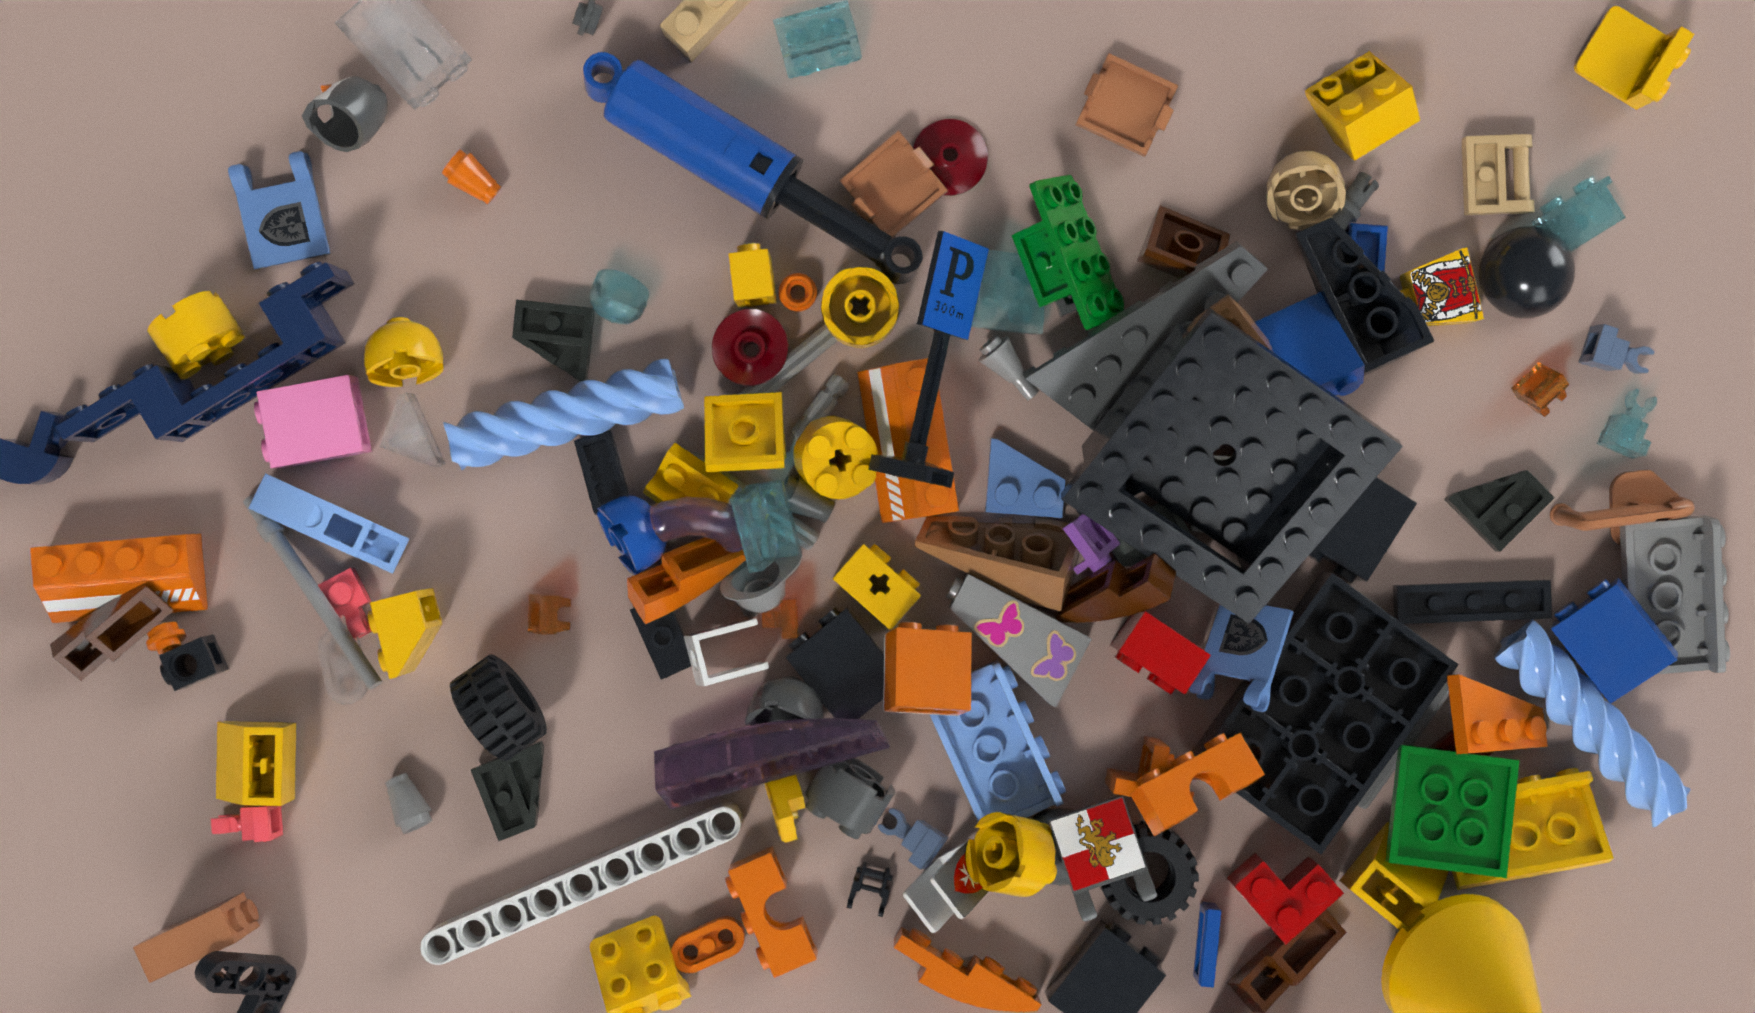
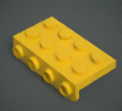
(1551, 830)

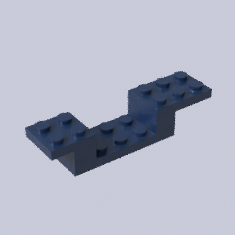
(180, 411)

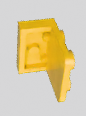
(1632, 58)
(638, 969)

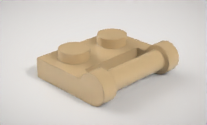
(1486, 174)

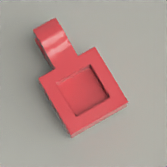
(347, 598)

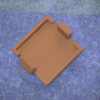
(1127, 105)
(893, 185)

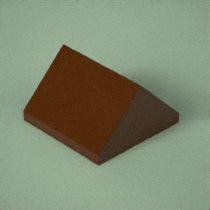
(1179, 243)

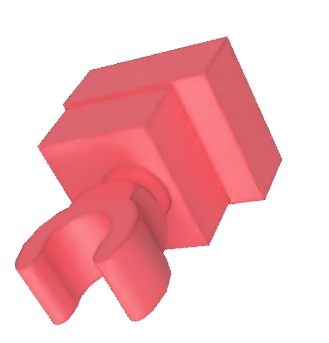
(254, 821)

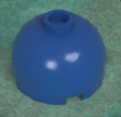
(630, 529)

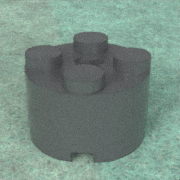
(849, 795)

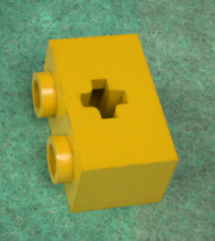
(752, 276)
(887, 606)

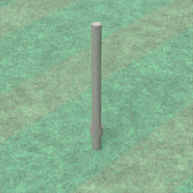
(273, 532)

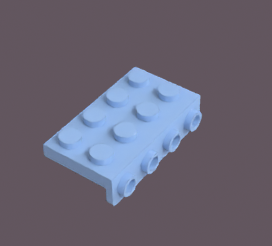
(996, 751)

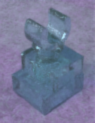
(1626, 431)

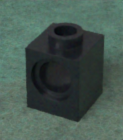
(208, 658)

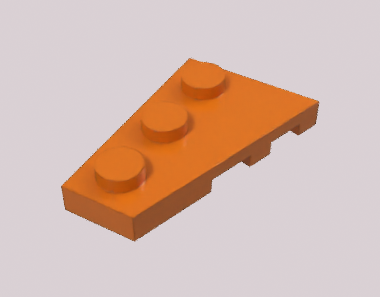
(1492, 719)

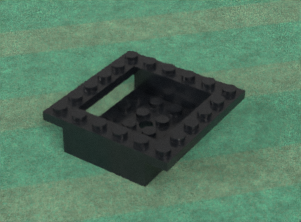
(1288, 483)

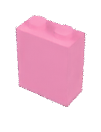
(312, 422)

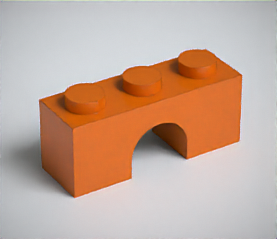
(1166, 797)
(782, 944)

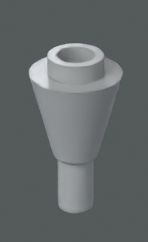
(1002, 359)

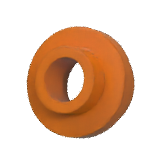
(789, 283)
(165, 637)

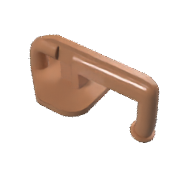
(1633, 499)

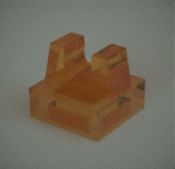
(1540, 388)
(543, 614)
(785, 618)

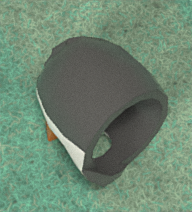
(356, 115)

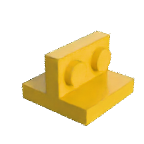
(744, 432)

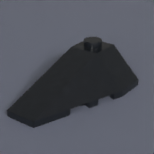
(1363, 299)

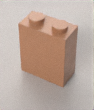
(197, 936)

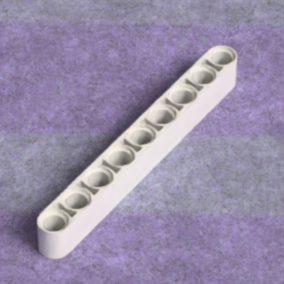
(568, 895)

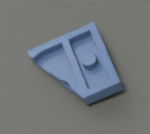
(1021, 485)

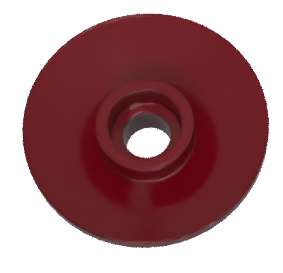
(971, 149)
(736, 334)

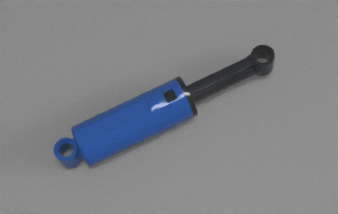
(732, 156)

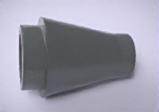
(806, 500)

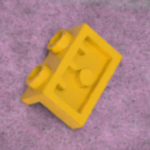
(686, 476)

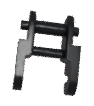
(883, 891)

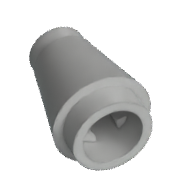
(407, 804)

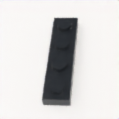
(1472, 601)

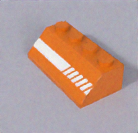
(889, 409)
(86, 576)

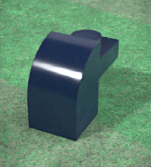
(41, 459)

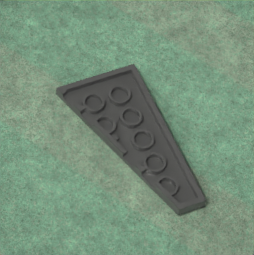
(1102, 366)

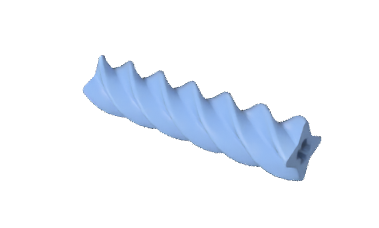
(559, 417)
(1595, 723)

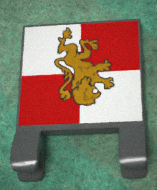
(1098, 849)

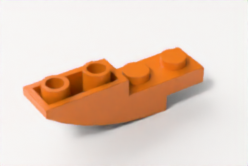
(977, 984)

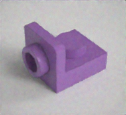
(1092, 542)

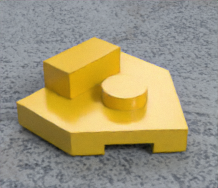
(785, 800)

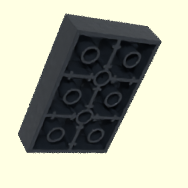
(1336, 709)

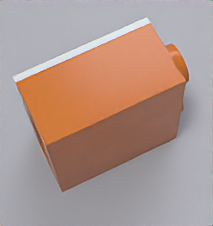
(927, 670)

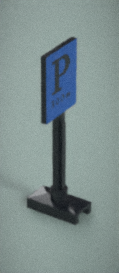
(948, 310)

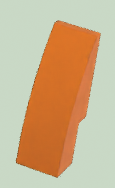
(681, 577)

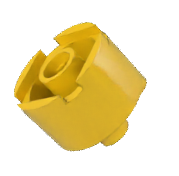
(860, 285)
(196, 333)
(819, 444)
(1011, 855)

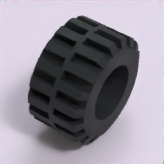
(498, 707)
(1171, 893)

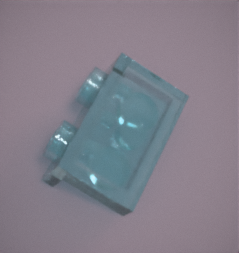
(817, 39)
(1582, 214)
(765, 524)

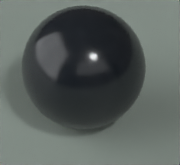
(1527, 272)

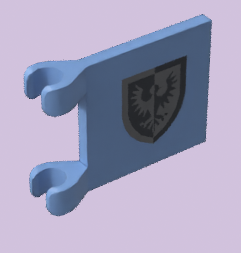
(282, 219)
(1244, 653)

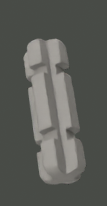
(823, 403)

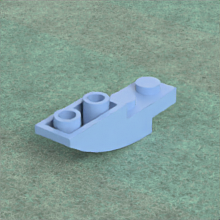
(328, 523)

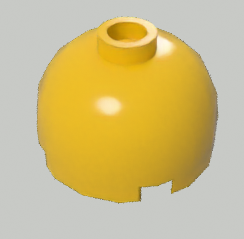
(401, 352)

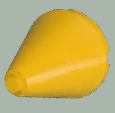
(1461, 960)

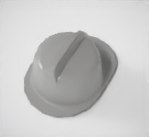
(759, 590)

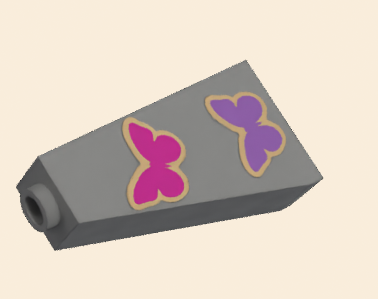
(1024, 637)

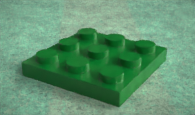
(1452, 811)

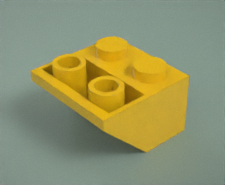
(1363, 105)
(405, 629)
(256, 762)
(1390, 888)

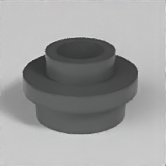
(587, 17)

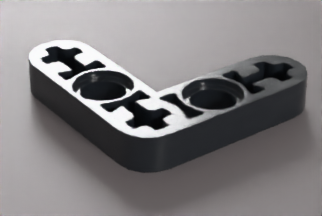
(256, 986)

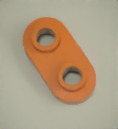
(709, 944)

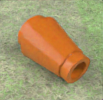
(471, 177)

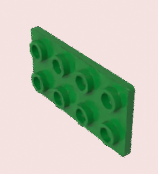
(1064, 254)

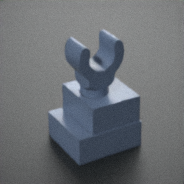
(1609, 353)
(920, 839)

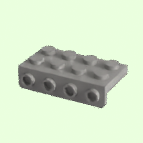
(1679, 582)

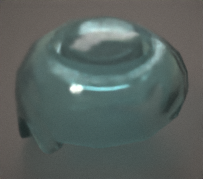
(618, 296)

